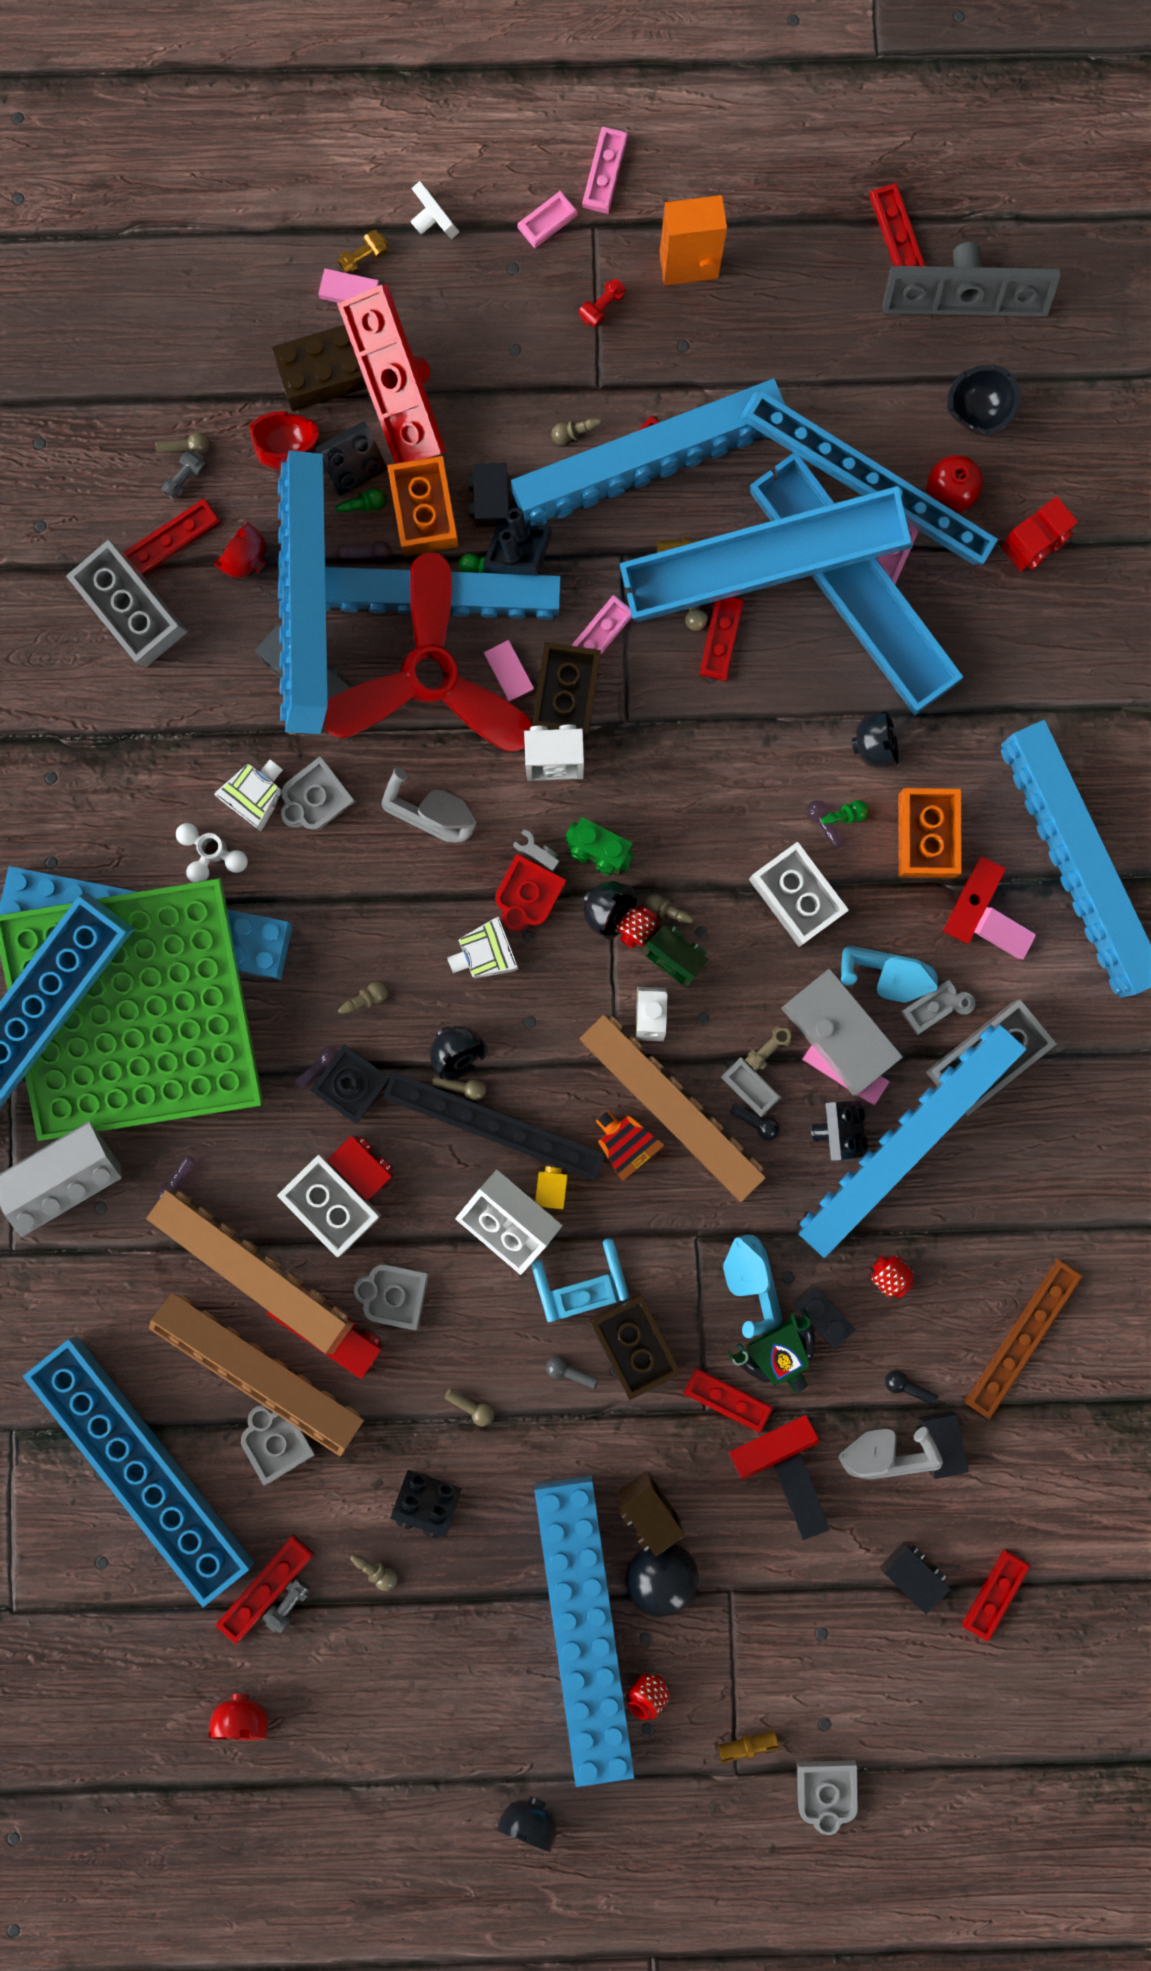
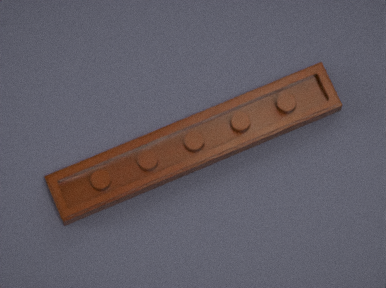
(1023, 1338)

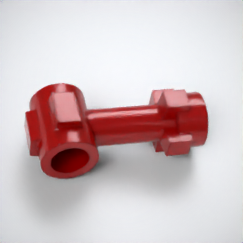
(591, 313)

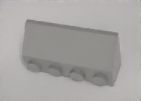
(57, 1178)

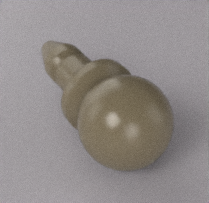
(564, 433)
(664, 909)
(374, 994)
(384, 1578)

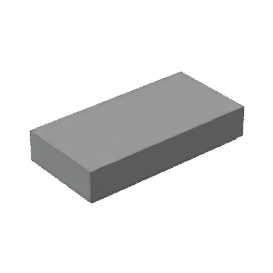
(750, 1087)

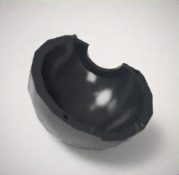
(984, 399)
(662, 1582)

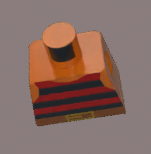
(626, 1143)

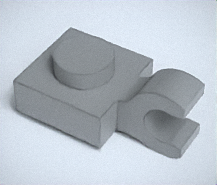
(545, 857)

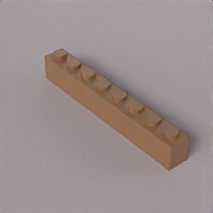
(672, 1108)
(251, 1272)
(256, 1374)

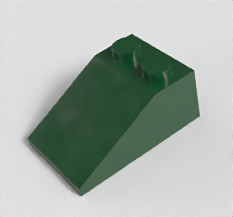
(675, 955)

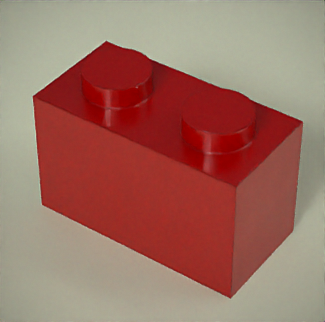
(361, 1167)

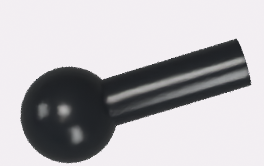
(767, 1128)
(897, 1383)

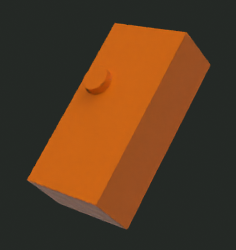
(692, 239)

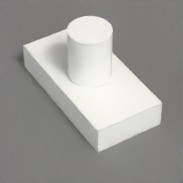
(431, 214)

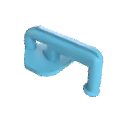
(900, 978)
(750, 1273)

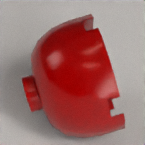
(955, 482)
(243, 553)
(238, 1720)

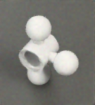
(198, 871)

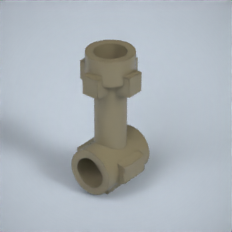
(757, 1059)

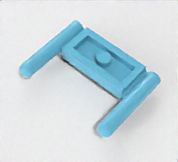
(585, 1294)

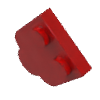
(527, 894)

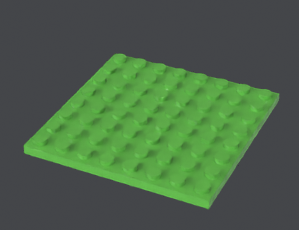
(159, 1025)

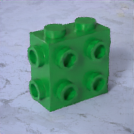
(599, 846)

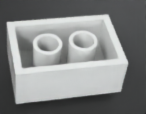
(554, 753)
(798, 894)
(329, 1205)
(508, 1222)

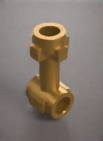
(374, 244)

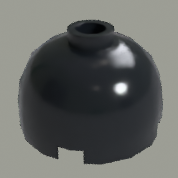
(876, 741)
(607, 906)
(455, 1051)
(529, 1823)

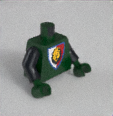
(780, 1354)

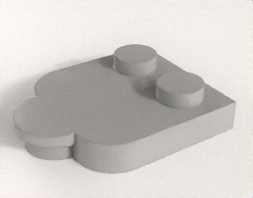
(314, 797)
(393, 1295)
(273, 1444)
(827, 1793)

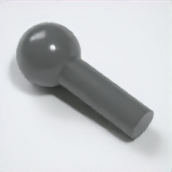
(558, 1368)

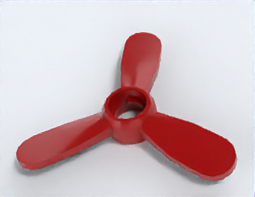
(378, 698)

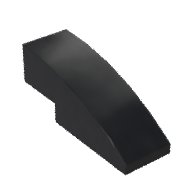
(801, 1497)

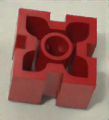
(1039, 535)

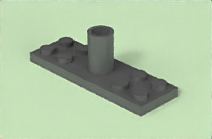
(970, 288)

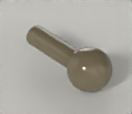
(195, 442)
(696, 619)
(473, 1090)
(481, 1414)

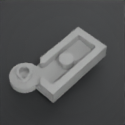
(936, 1006)

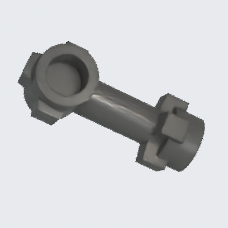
(192, 463)
(277, 1617)

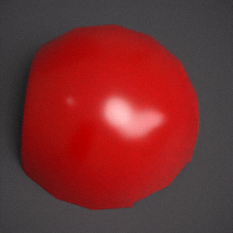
(279, 433)

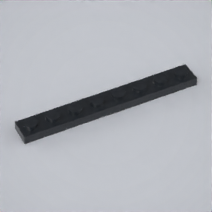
(494, 1126)

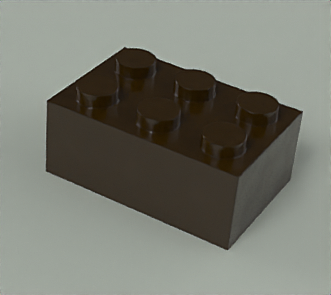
(318, 368)
(566, 687)
(635, 1346)
(650, 1513)

